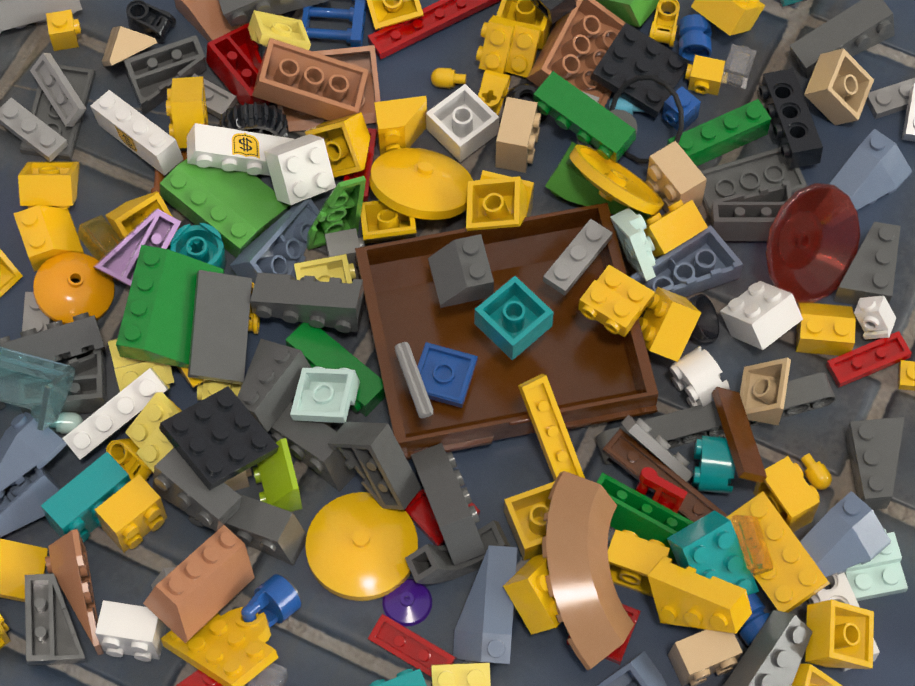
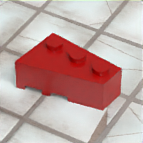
(236, 63)

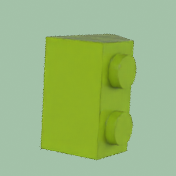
(279, 479)

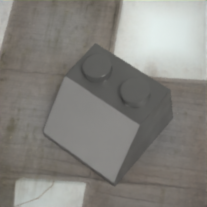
(461, 272)

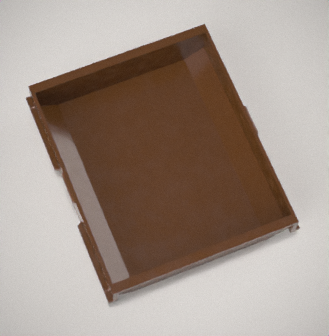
(589, 369)

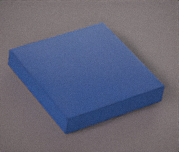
(446, 373)

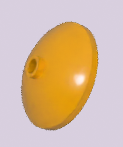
(62, 298)

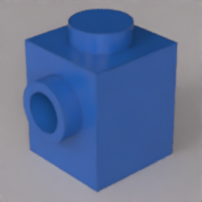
(690, 106)

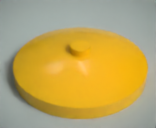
(615, 181)
(420, 183)
(360, 547)

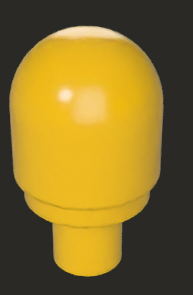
(447, 78)
(816, 473)

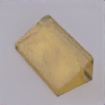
(98, 236)
(752, 544)

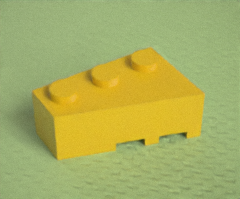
(697, 601)

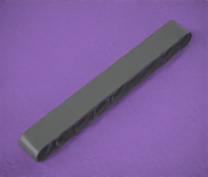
(691, 423)

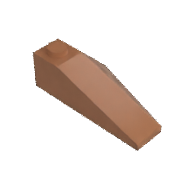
(72, 572)

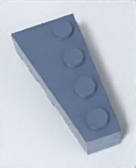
(694, 266)

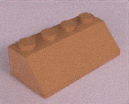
(309, 81)
(202, 584)

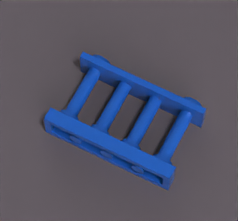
(352, 35)

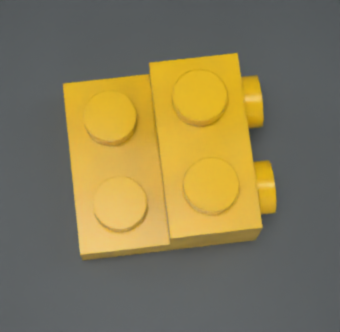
(508, 46)
(615, 301)

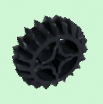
(256, 119)

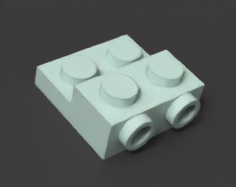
(634, 242)
(325, 394)
(879, 576)

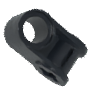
(153, 21)

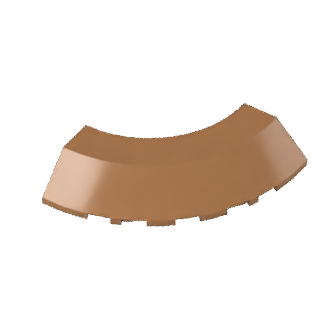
(580, 568)

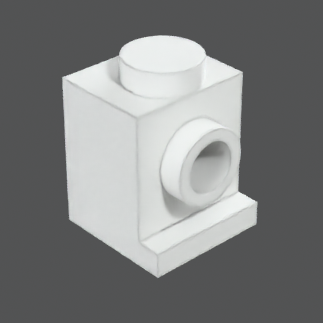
(875, 317)

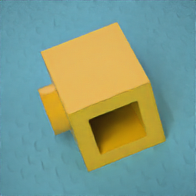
(63, 30)
(705, 75)

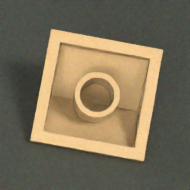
(124, 44)
(765, 390)

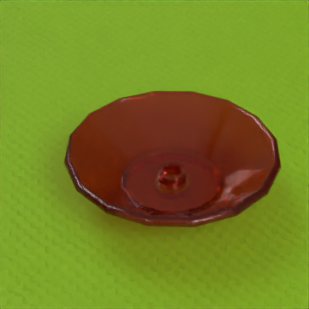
(813, 242)

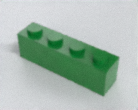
(584, 117)
(725, 133)
(325, 352)
(642, 514)

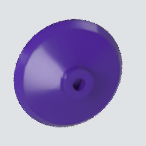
(408, 603)

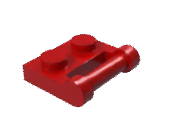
(666, 492)

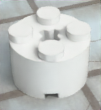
(698, 376)

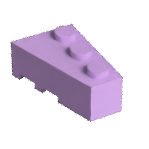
(153, 231)

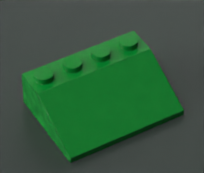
(161, 307)

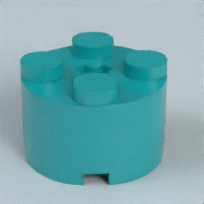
(201, 243)
(714, 465)

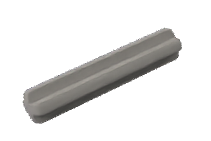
(414, 380)

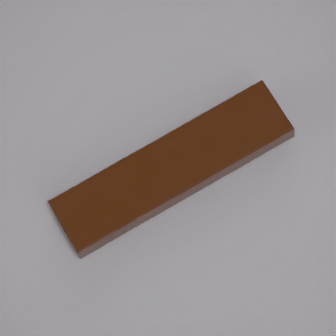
(739, 435)

